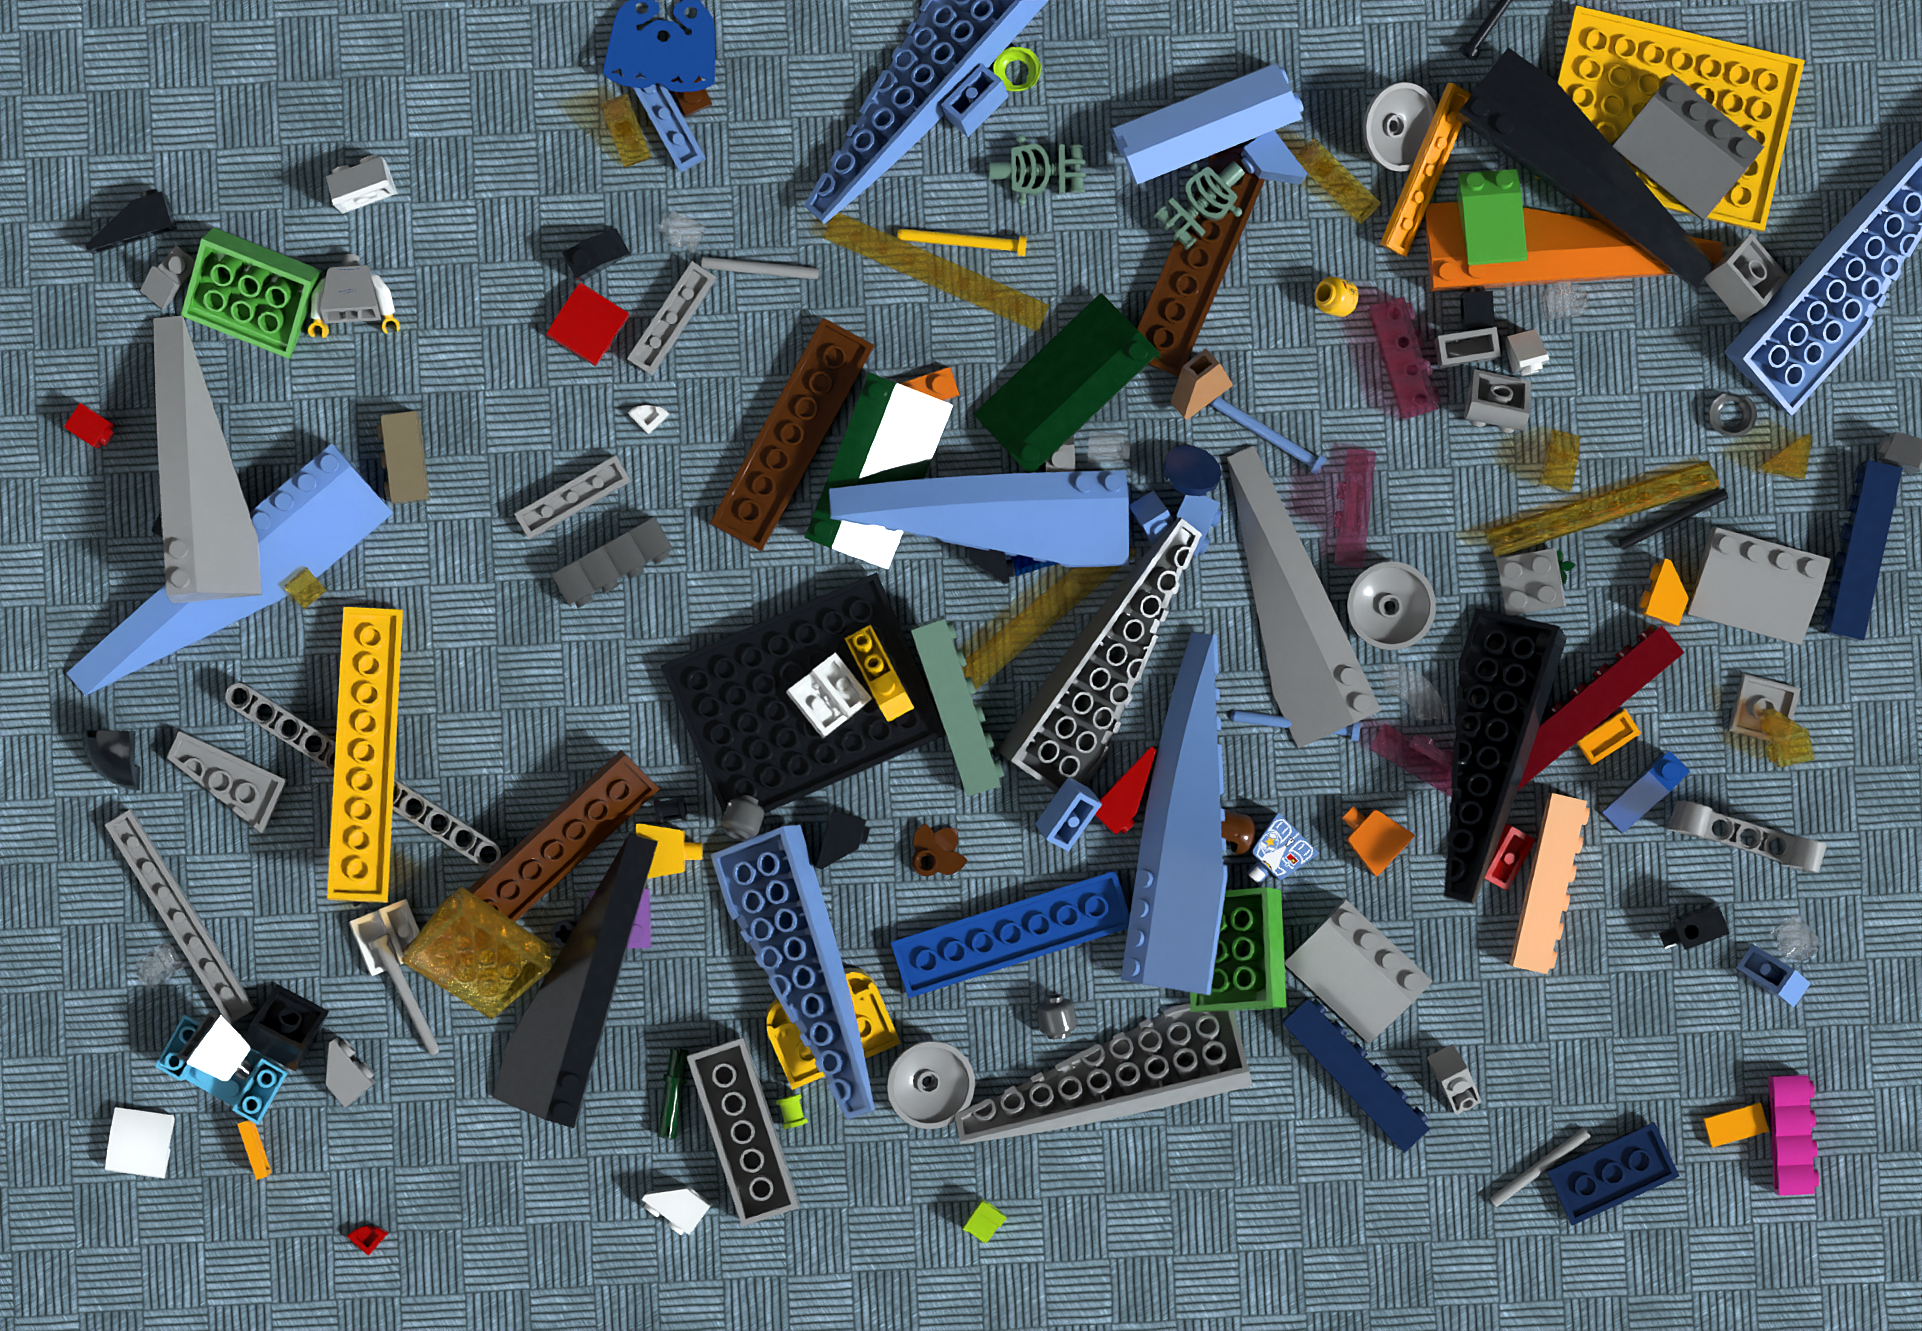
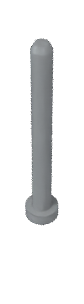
(405, 992)

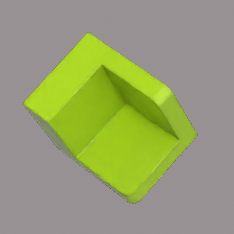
(984, 1221)

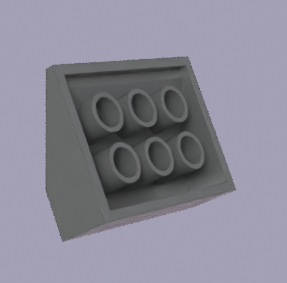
(1687, 147)

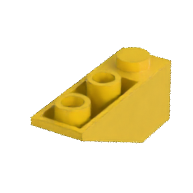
(879, 673)

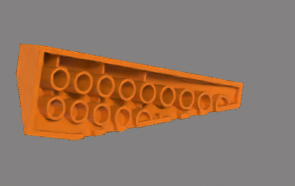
(1557, 251)

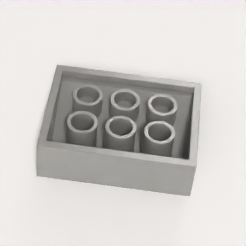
(1757, 585)
(1357, 971)

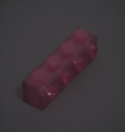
(1403, 358)

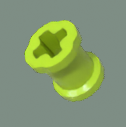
(791, 1111)

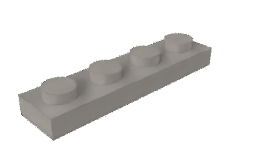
(672, 318)
(572, 497)

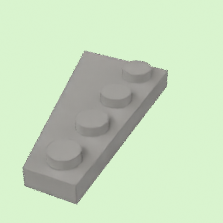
(236, 782)

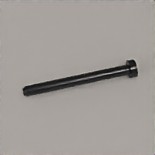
(1470, 49)

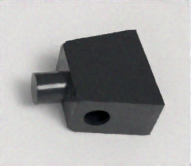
(1708, 921)

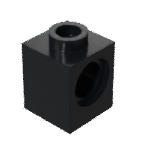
(1477, 309)

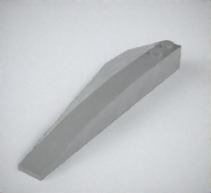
(205, 518)

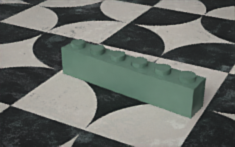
(955, 705)

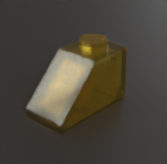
(625, 130)
(1560, 462)

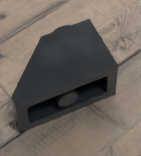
(596, 254)
(842, 838)

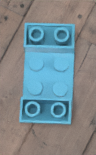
(247, 1096)

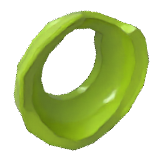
(1014, 54)

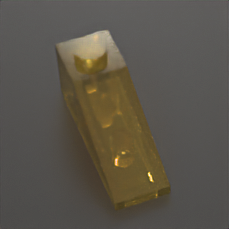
(1337, 181)

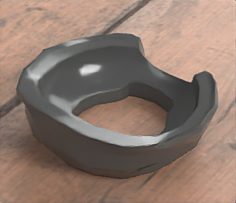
(1748, 410)

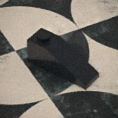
(137, 221)

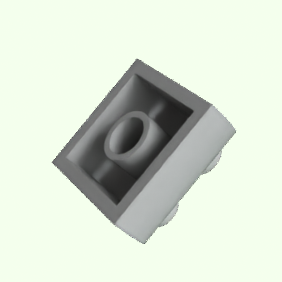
(1498, 401)

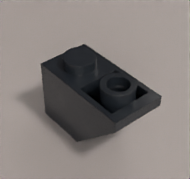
(993, 563)

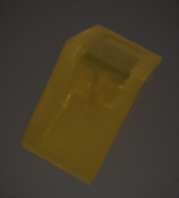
(1790, 462)

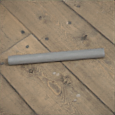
(760, 268)
(1539, 1167)

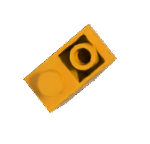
(1666, 596)

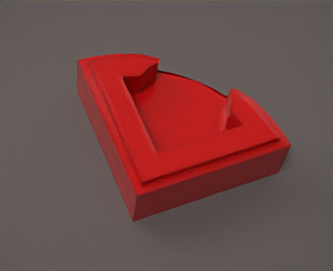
(367, 1237)

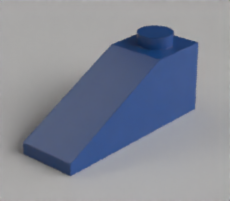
(1646, 790)

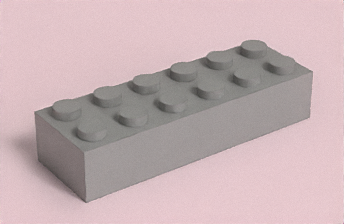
(743, 1131)

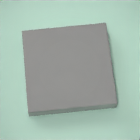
(1757, 694)

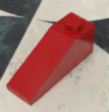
(1123, 798)

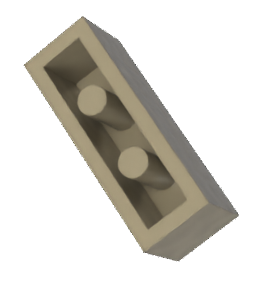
(403, 458)

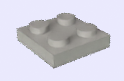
(1531, 582)

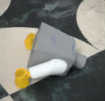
(350, 296)

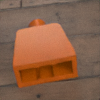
(1375, 838)

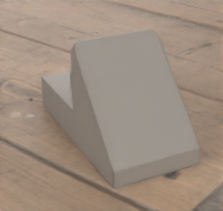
(168, 278)

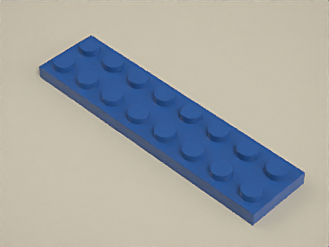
(1011, 934)

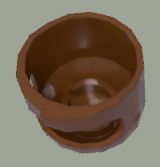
(1239, 830)

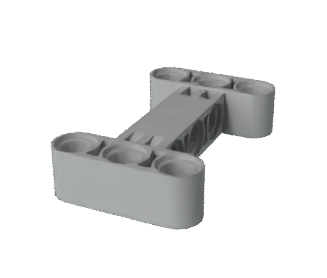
(1795, 852)

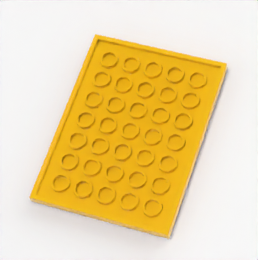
(1620, 62)

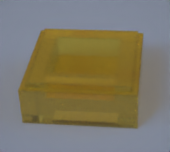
(305, 587)

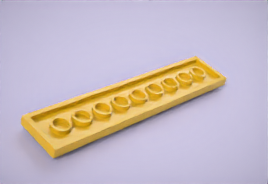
(365, 755)

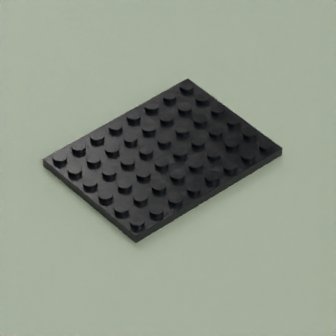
(756, 735)

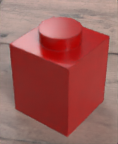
(90, 426)

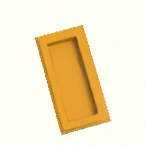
(1608, 737)
(1735, 1124)
(254, 1149)

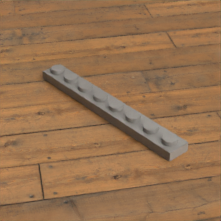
(180, 917)

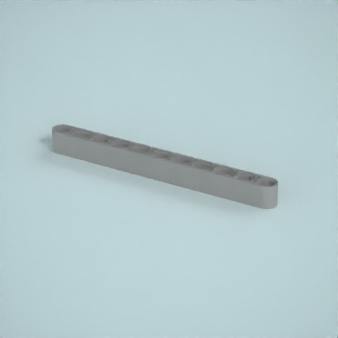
(325, 756)

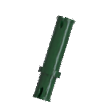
(672, 1093)

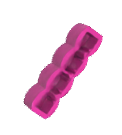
(1791, 1134)

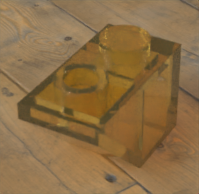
(1787, 740)

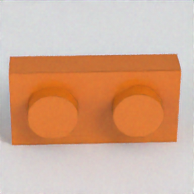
(936, 384)

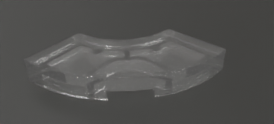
(1414, 690)

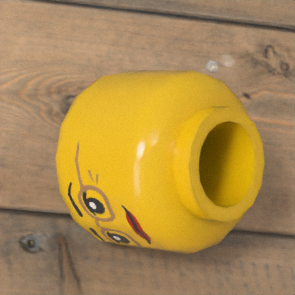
(1336, 296)

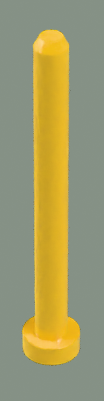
(964, 240)

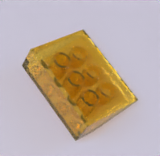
(478, 953)

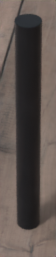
(1672, 519)

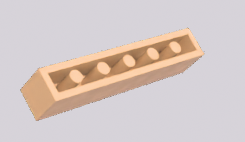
(1548, 883)

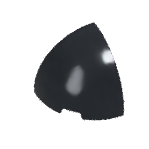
(113, 756)

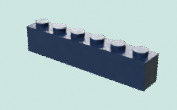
(1862, 550)
(1355, 1075)

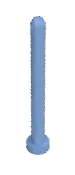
(1269, 434)
(1279, 721)

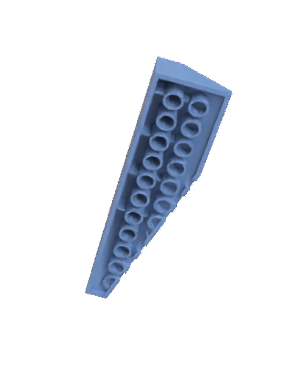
(1182, 845)

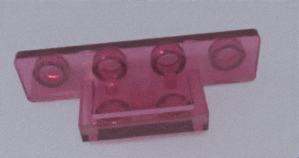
(1354, 508)
(1416, 756)

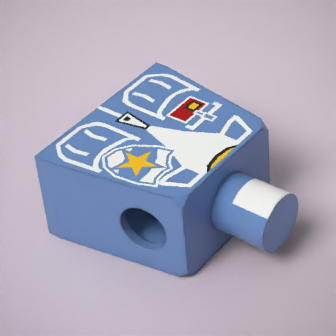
(1279, 851)

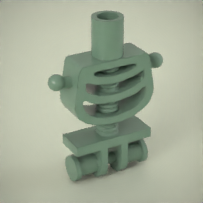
(1011, 170)
(1223, 182)

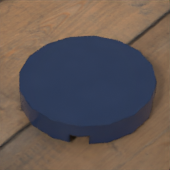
(1191, 470)

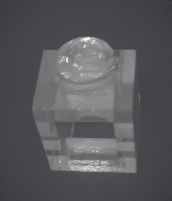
(682, 231)

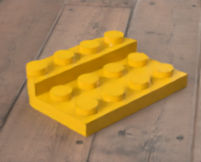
(872, 1018)

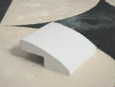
(829, 695)
(393, 919)
(139, 1142)

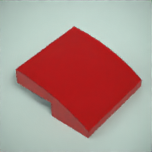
(587, 324)
(1508, 857)

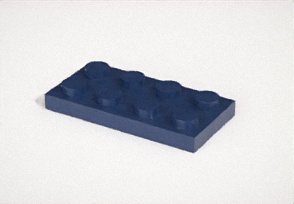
(1612, 1173)

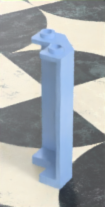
(1207, 122)

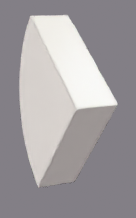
(648, 416)

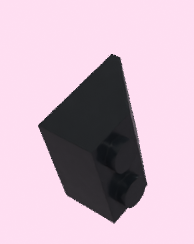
(286, 1027)

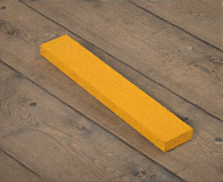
(1425, 171)

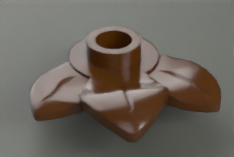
(940, 848)

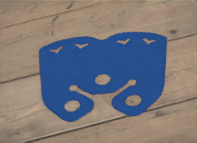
(657, 60)

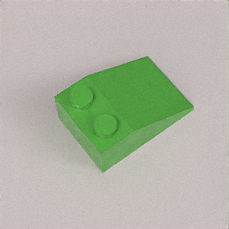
(1491, 216)

